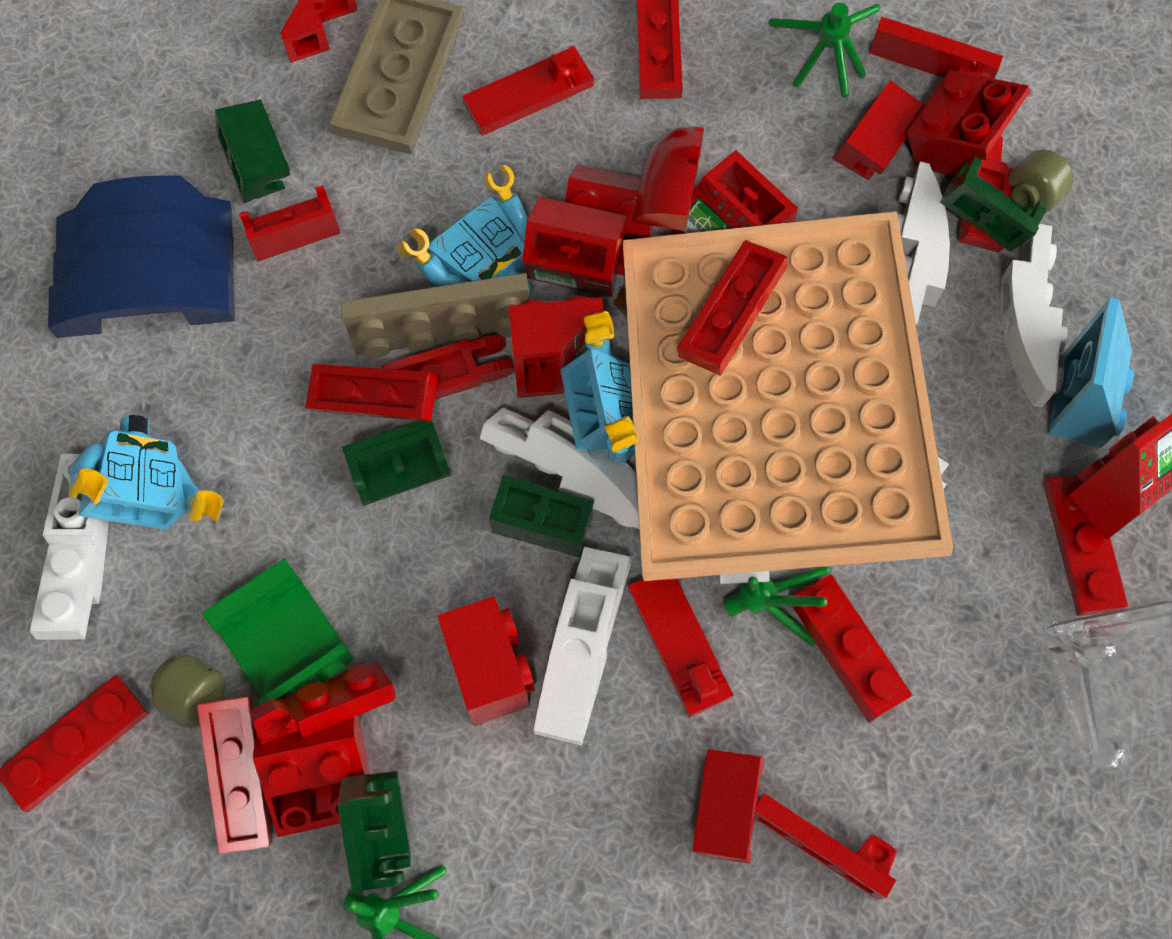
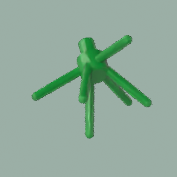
(832, 33)
(764, 596)
(381, 914)

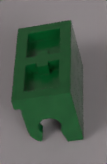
(251, 149)
(990, 208)
(396, 461)
(541, 516)
(374, 830)

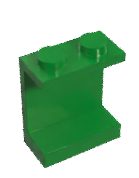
(278, 634)

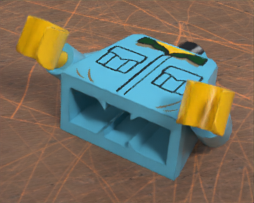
(480, 244)
(600, 394)
(138, 480)

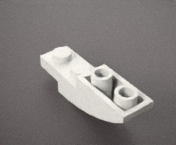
(924, 237)
(1029, 324)
(553, 450)
(72, 564)
(581, 646)

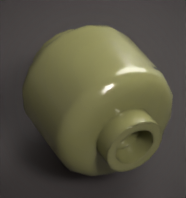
(1041, 178)
(182, 685)

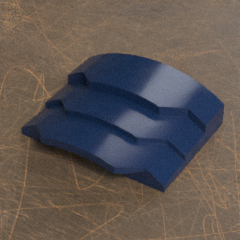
(141, 252)

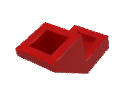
(304, 32)

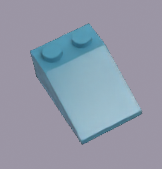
(1095, 380)

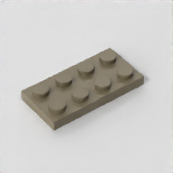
(397, 72)
(433, 315)

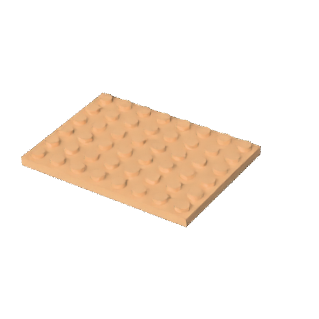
(814, 430)

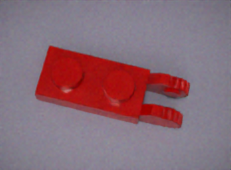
(456, 364)

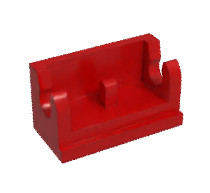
(879, 131)
(291, 226)
(727, 806)

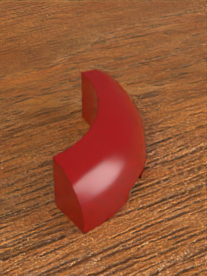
(669, 179)

